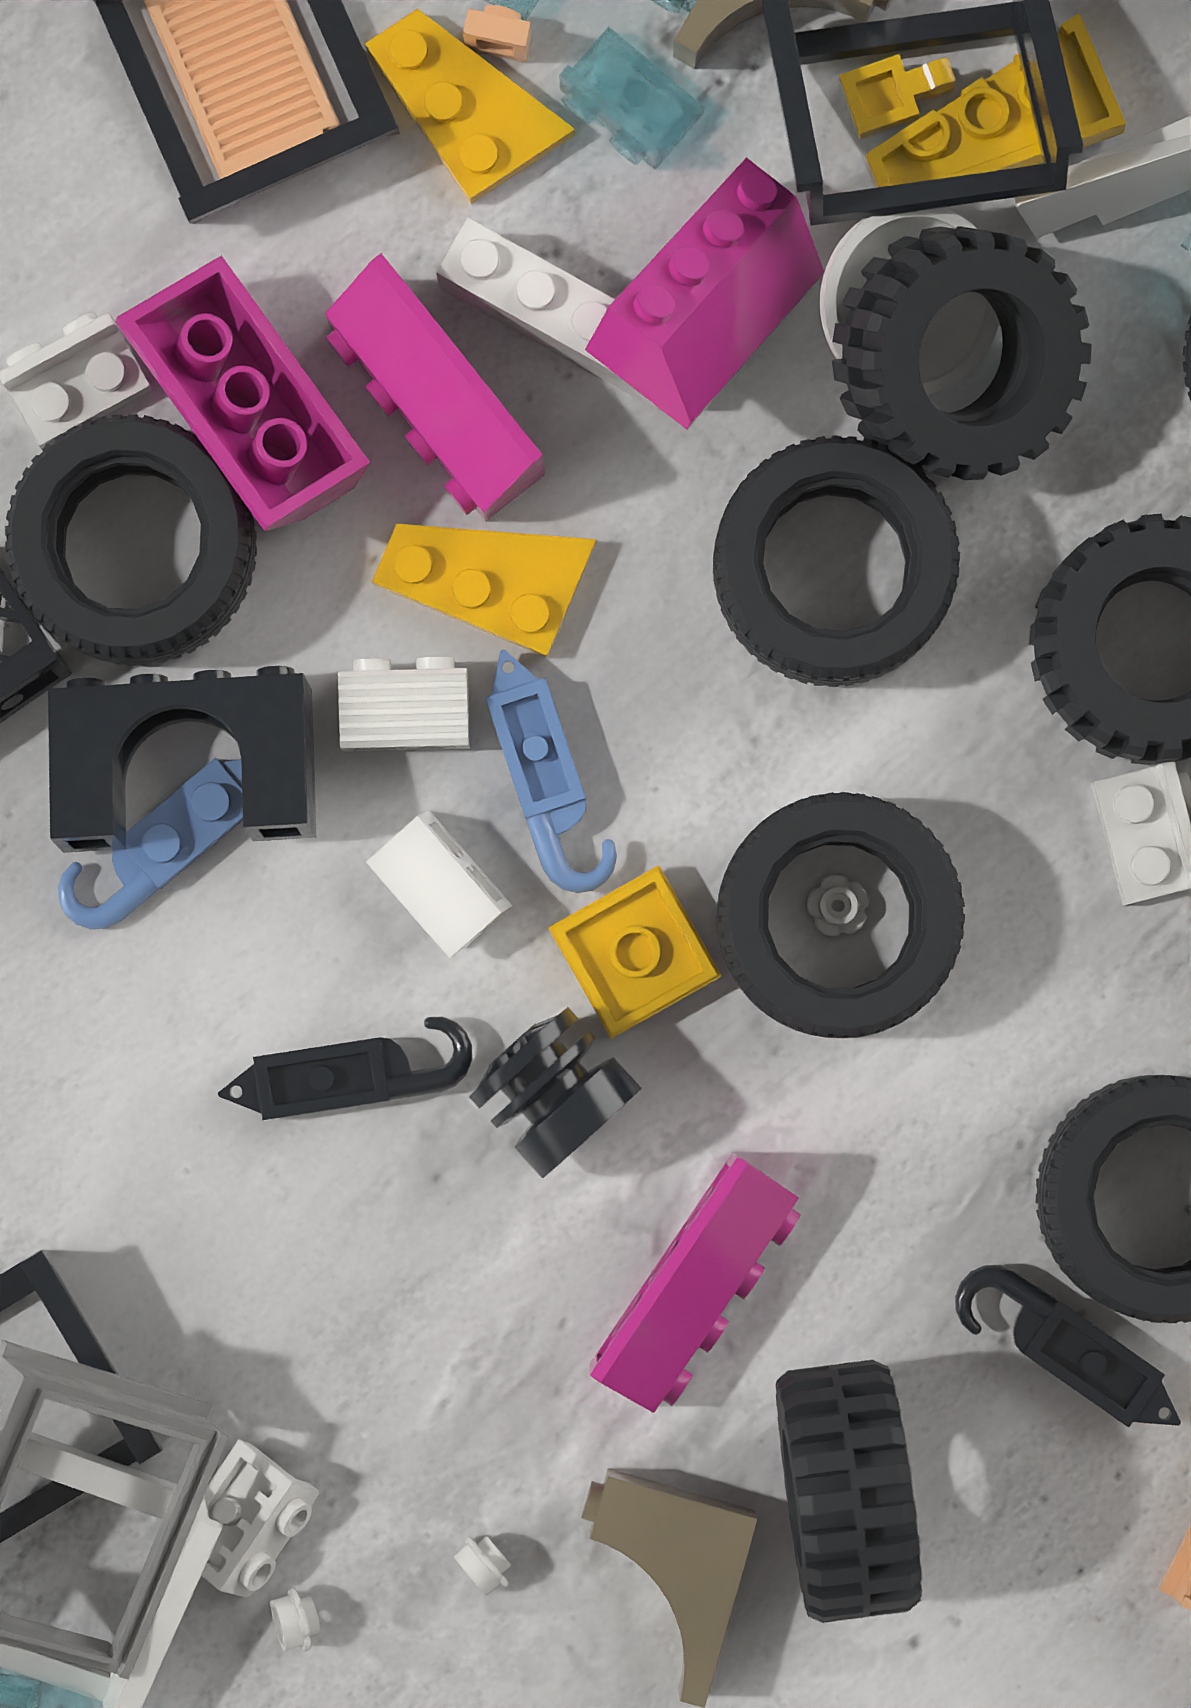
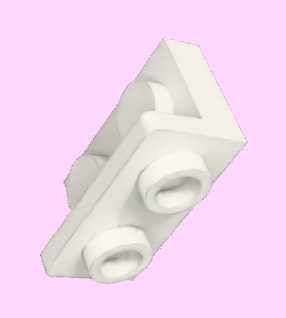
(74, 377)
(1147, 830)
(258, 1515)

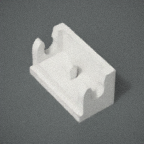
(439, 883)

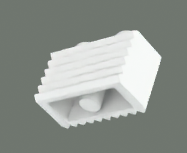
(404, 707)

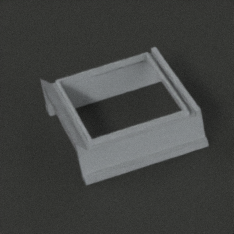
(50, 1377)

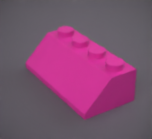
(710, 295)
(434, 390)
(245, 395)
(693, 1284)

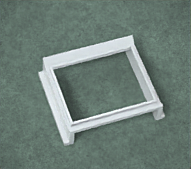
(144, 1494)

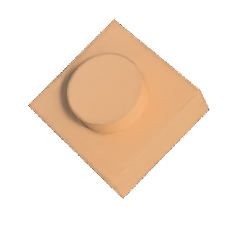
(498, 33)

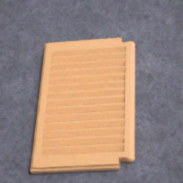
(243, 76)

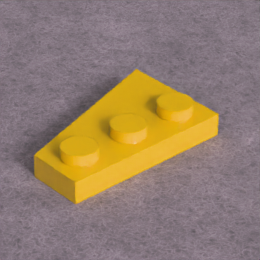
(465, 106)
(488, 579)

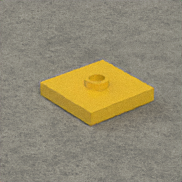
(634, 951)

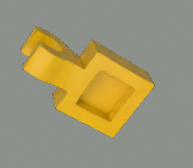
(886, 95)

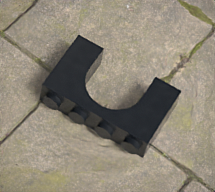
(101, 727)

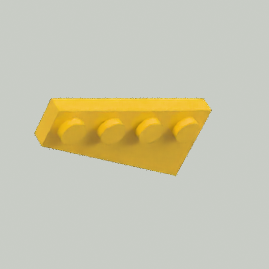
(994, 121)

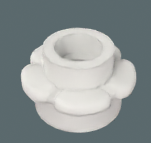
(837, 888)
(483, 1564)
(294, 1620)

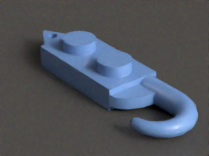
(543, 772)
(163, 843)

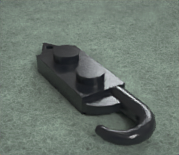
(346, 1075)
(1072, 1348)

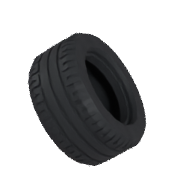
(846, 470)
(66, 476)
(927, 882)
(1068, 1189)

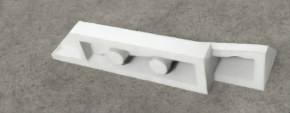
(1116, 181)

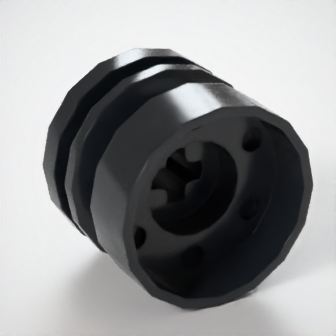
(554, 1091)

